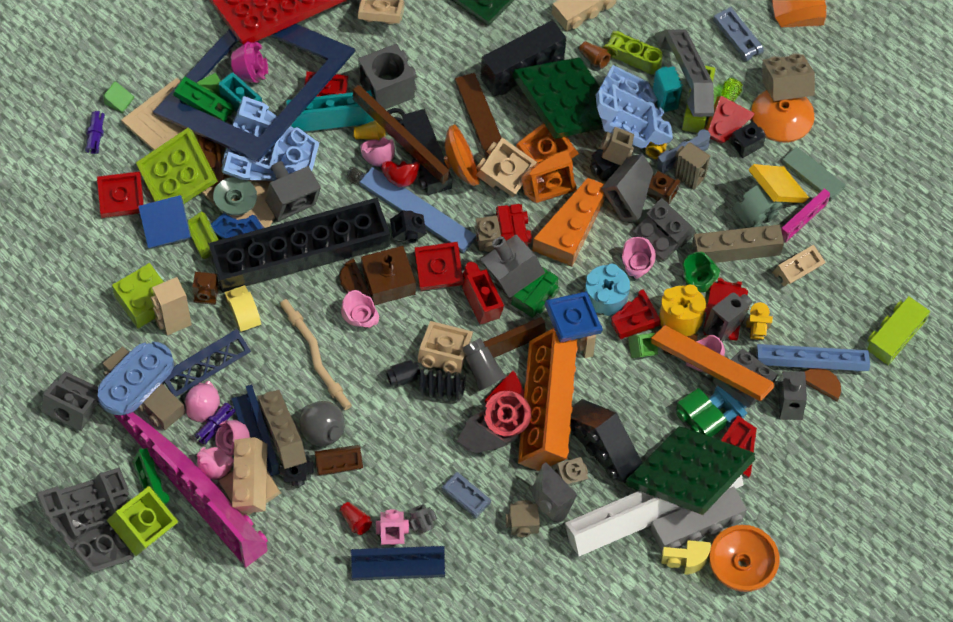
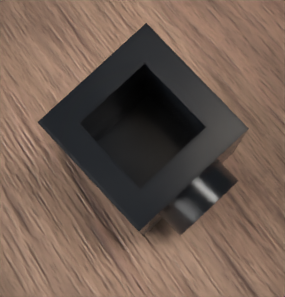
(748, 139)
(601, 166)

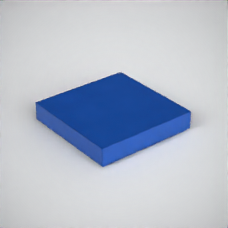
(164, 222)
(573, 317)

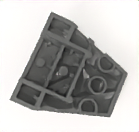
(81, 517)

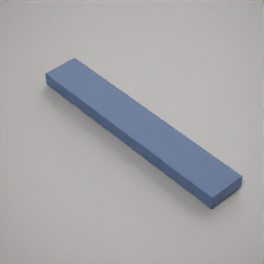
(403, 199)

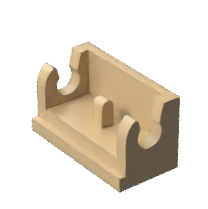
(799, 265)

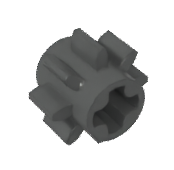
(422, 518)

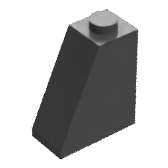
(629, 187)

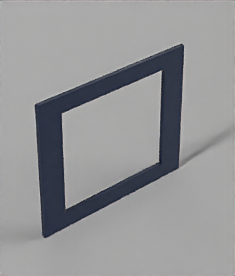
(239, 140)

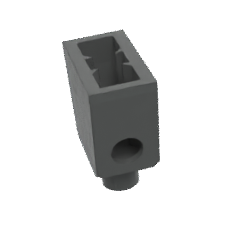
(731, 311)
(792, 390)

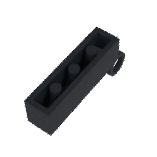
(420, 127)

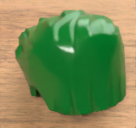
(700, 271)

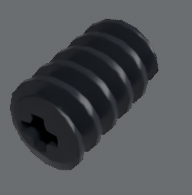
(442, 384)

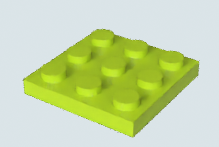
(177, 168)

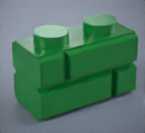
(533, 296)

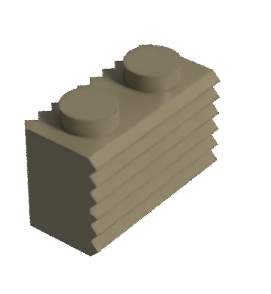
(691, 165)

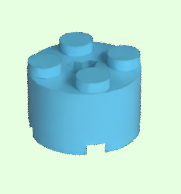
(608, 289)

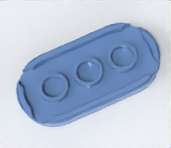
(135, 378)

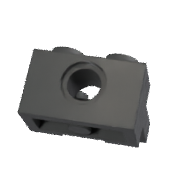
(671, 222)
(753, 364)
(70, 400)

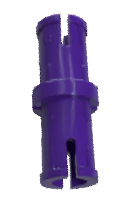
(95, 132)
(213, 423)

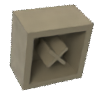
(788, 77)

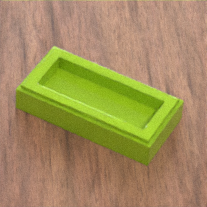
(202, 233)

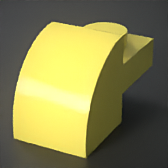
(243, 308)
(692, 557)

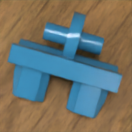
(729, 403)

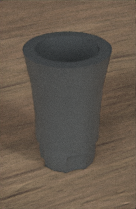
(483, 364)

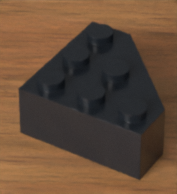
(605, 439)

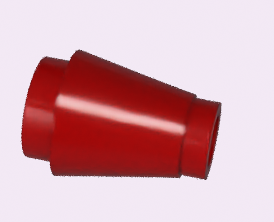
(356, 519)

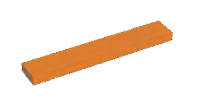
(712, 363)

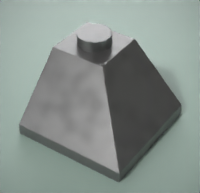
(478, 437)
(553, 494)

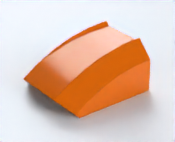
(800, 12)
(541, 144)
(549, 178)

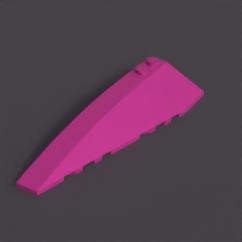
(199, 491)

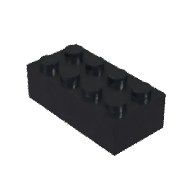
(534, 48)

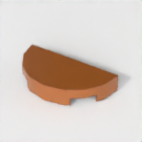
(824, 382)

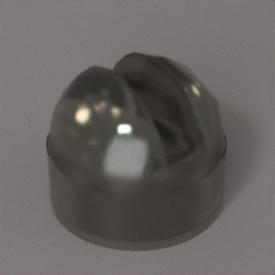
(354, 175)

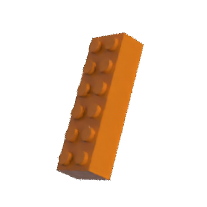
(549, 395)

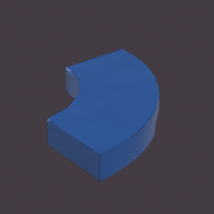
(227, 227)

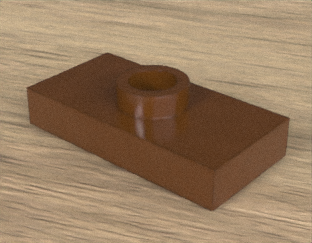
(338, 459)

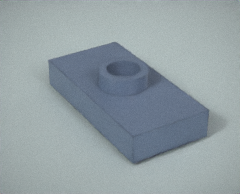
(466, 495)

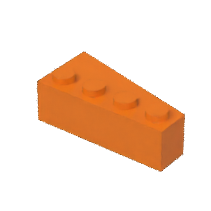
(570, 226)

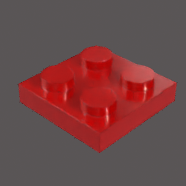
(120, 194)
(439, 266)

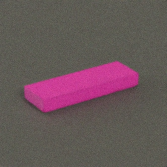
(805, 215)

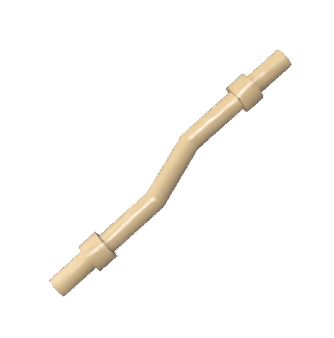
(334, 389)

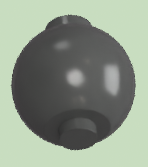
(322, 423)

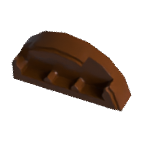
(351, 278)

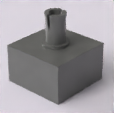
(291, 191)
(512, 265)

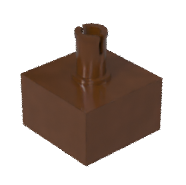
(388, 275)

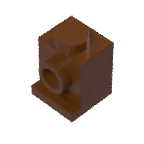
(663, 187)
(205, 288)

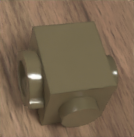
(617, 145)
(487, 231)
(572, 471)
(523, 518)

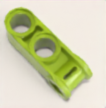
(641, 58)

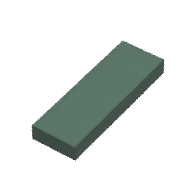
(812, 172)

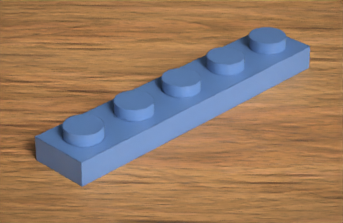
(813, 357)

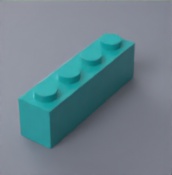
(331, 112)

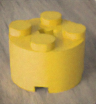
(682, 309)

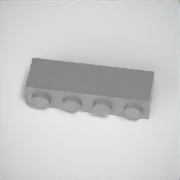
(686, 525)

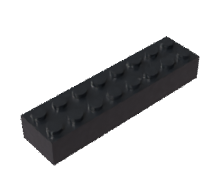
(299, 244)

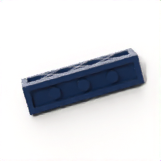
(202, 355)
(249, 413)
(398, 563)

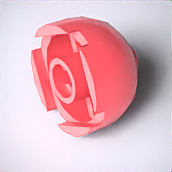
(507, 413)

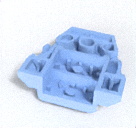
(630, 105)
(293, 148)

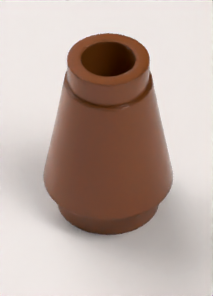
(596, 55)

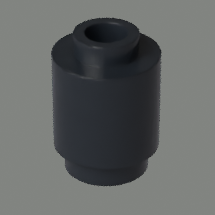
(403, 373)

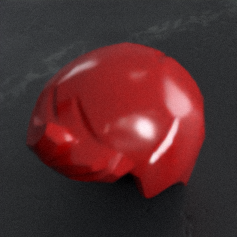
(400, 175)

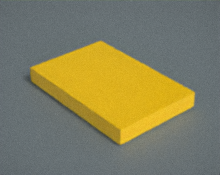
(778, 183)

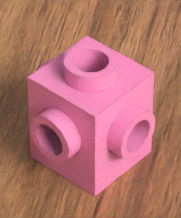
(392, 527)

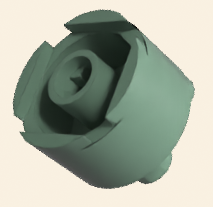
(756, 207)

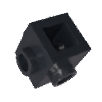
(408, 226)
(298, 478)

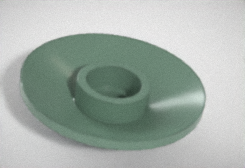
(235, 189)

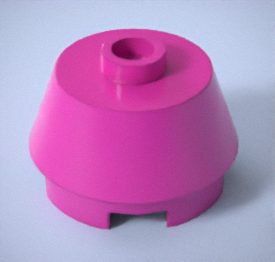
(249, 63)

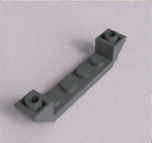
(701, 95)

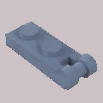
(738, 34)
(667, 158)

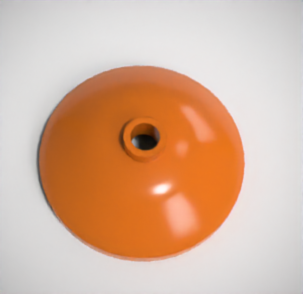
(783, 123)
(460, 156)
(747, 545)

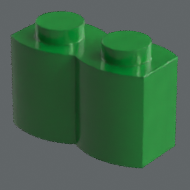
(701, 413)

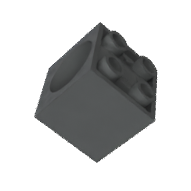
(388, 62)

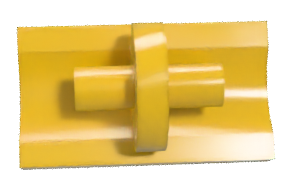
(759, 321)

